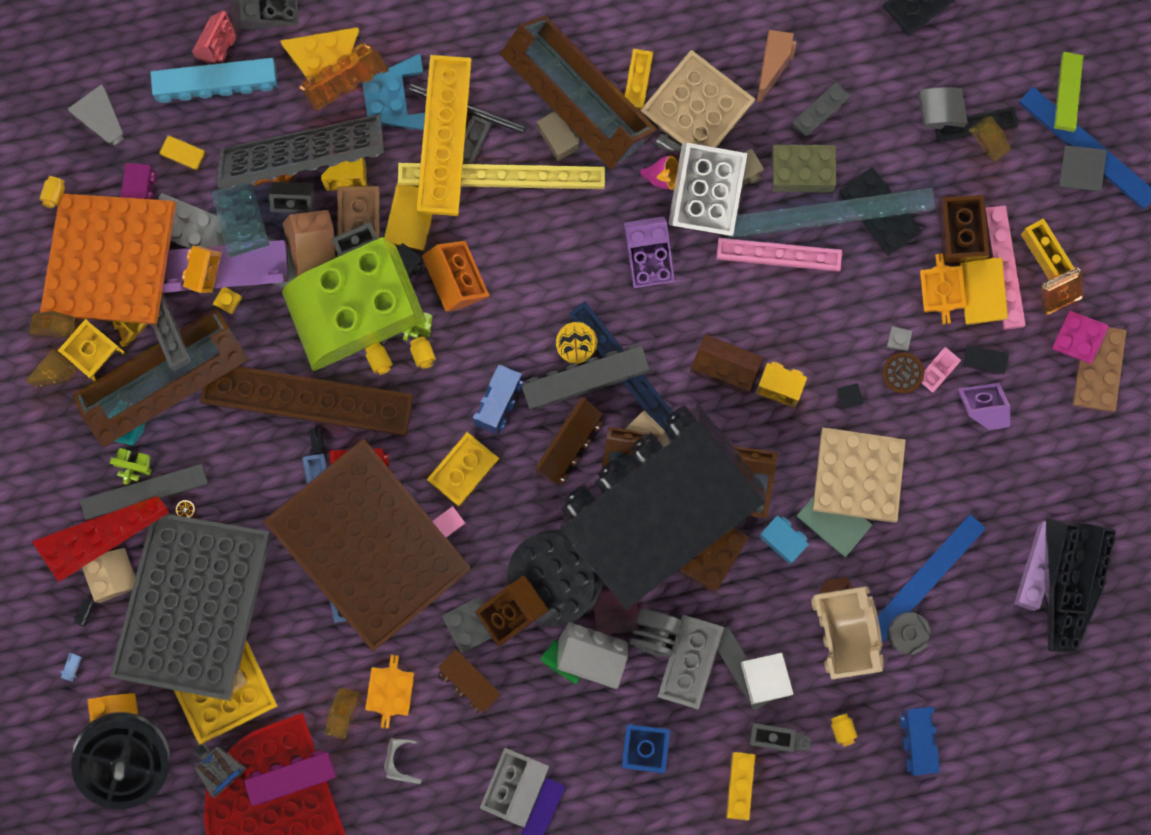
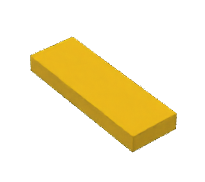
(638, 77)

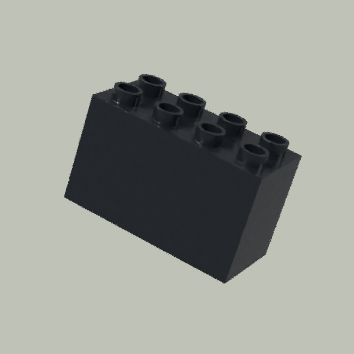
(661, 505)

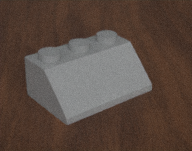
(592, 655)
(514, 787)

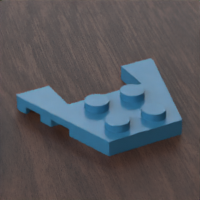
(387, 96)

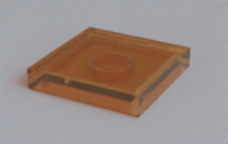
(1061, 291)

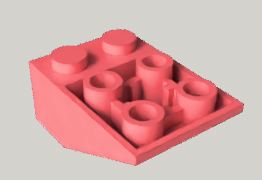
(215, 39)

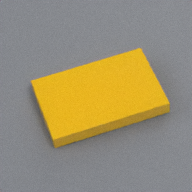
(404, 222)
(984, 291)
(463, 469)

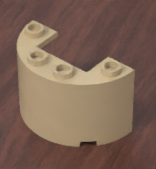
(850, 632)

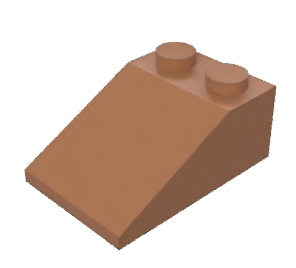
(777, 53)
(309, 239)

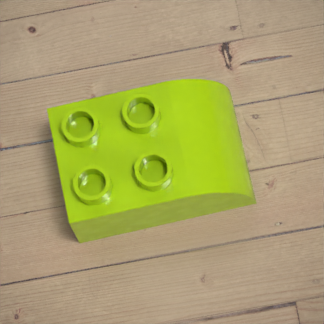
(352, 303)

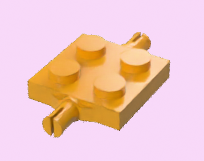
(943, 289)
(389, 691)

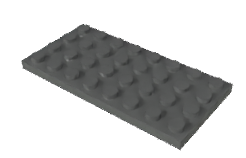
(300, 151)

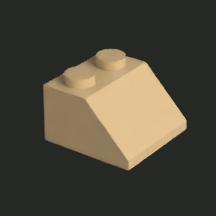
(110, 575)

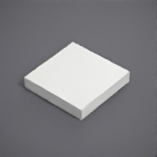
(766, 678)

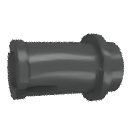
(668, 145)

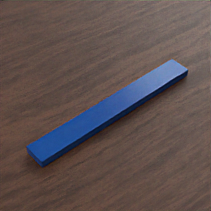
(1114, 169)
(931, 572)

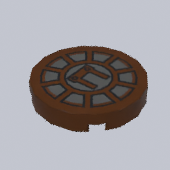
(903, 373)

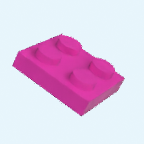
(1080, 337)

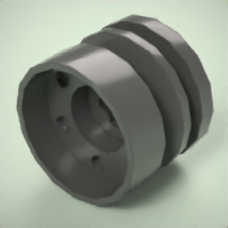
(656, 632)

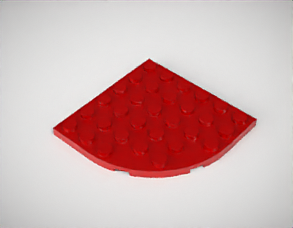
(298, 813)

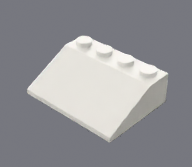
(707, 189)

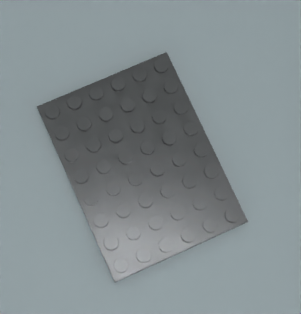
(191, 606)

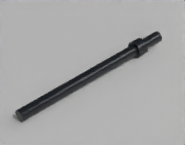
(477, 112)

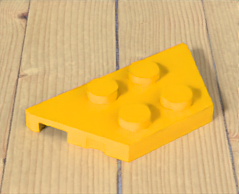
(320, 50)

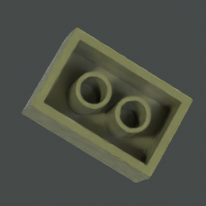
(803, 168)

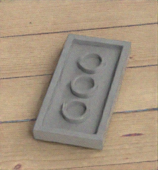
(691, 662)

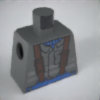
(217, 769)

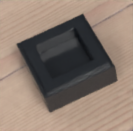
(850, 396)

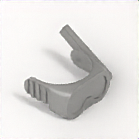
(389, 766)

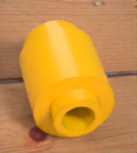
(52, 192)
(422, 352)
(378, 358)
(843, 730)

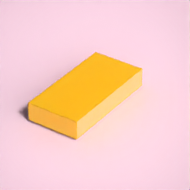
(182, 153)

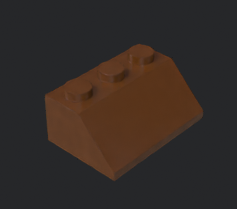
(726, 364)

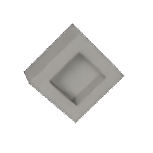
(899, 339)

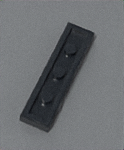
(1004, 117)

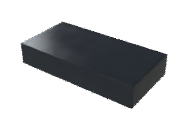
(985, 359)

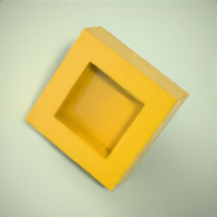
(227, 300)

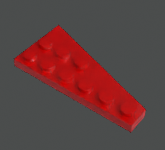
(83, 543)

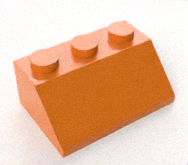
(455, 275)

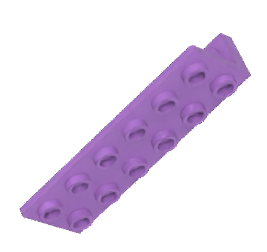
(250, 268)

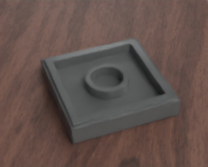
(1082, 168)

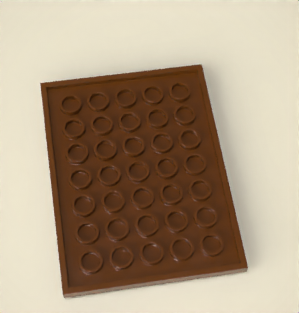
(367, 544)

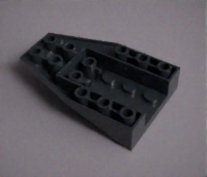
(1074, 579)

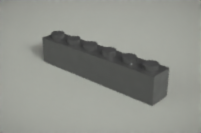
(586, 378)

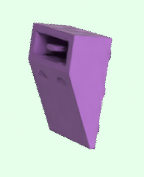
(649, 252)

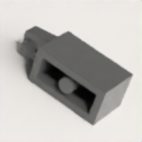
(777, 738)

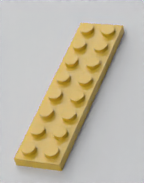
(444, 135)

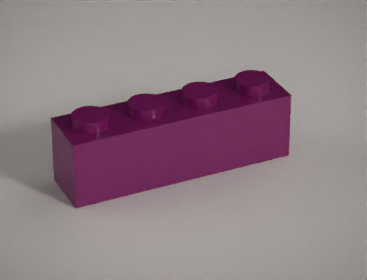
(138, 181)
(290, 779)

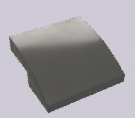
(942, 107)

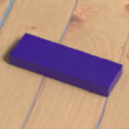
(543, 808)

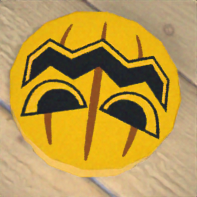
(576, 342)

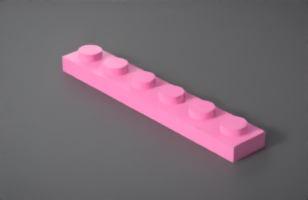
(1001, 246)

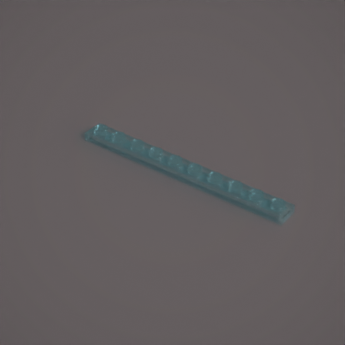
(834, 212)

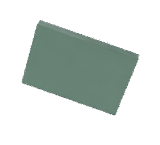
(837, 530)

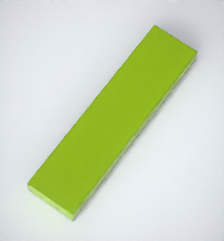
(1068, 91)

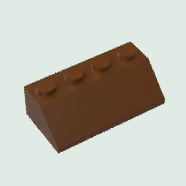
(569, 442)

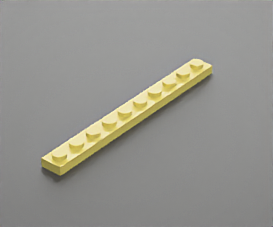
(516, 176)

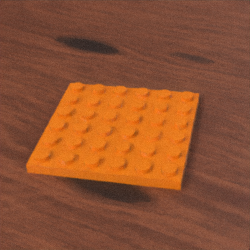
(109, 258)

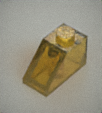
(991, 138)
(52, 324)
(51, 371)
(341, 713)

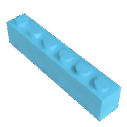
(214, 80)

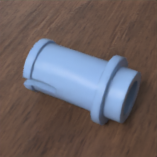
(71, 667)

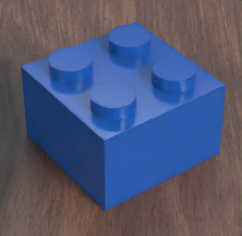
(645, 748)

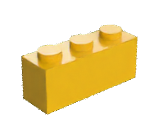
(1046, 249)
(740, 786)

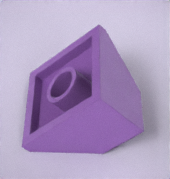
(987, 405)

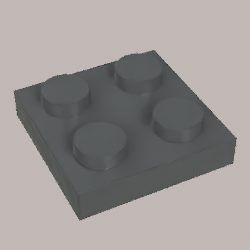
(466, 626)

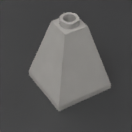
(98, 115)

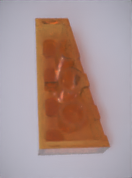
(343, 76)

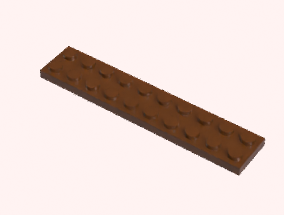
(311, 400)

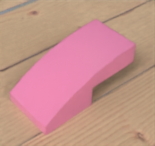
(940, 369)

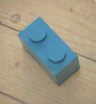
(784, 539)

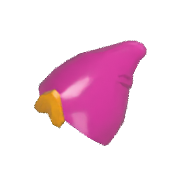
(662, 173)

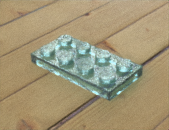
(240, 219)

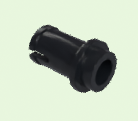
(317, 441)
(84, 612)

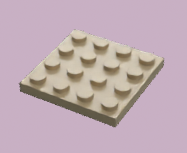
(697, 103)
(859, 475)

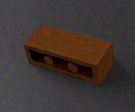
(468, 682)

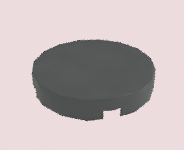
(909, 633)

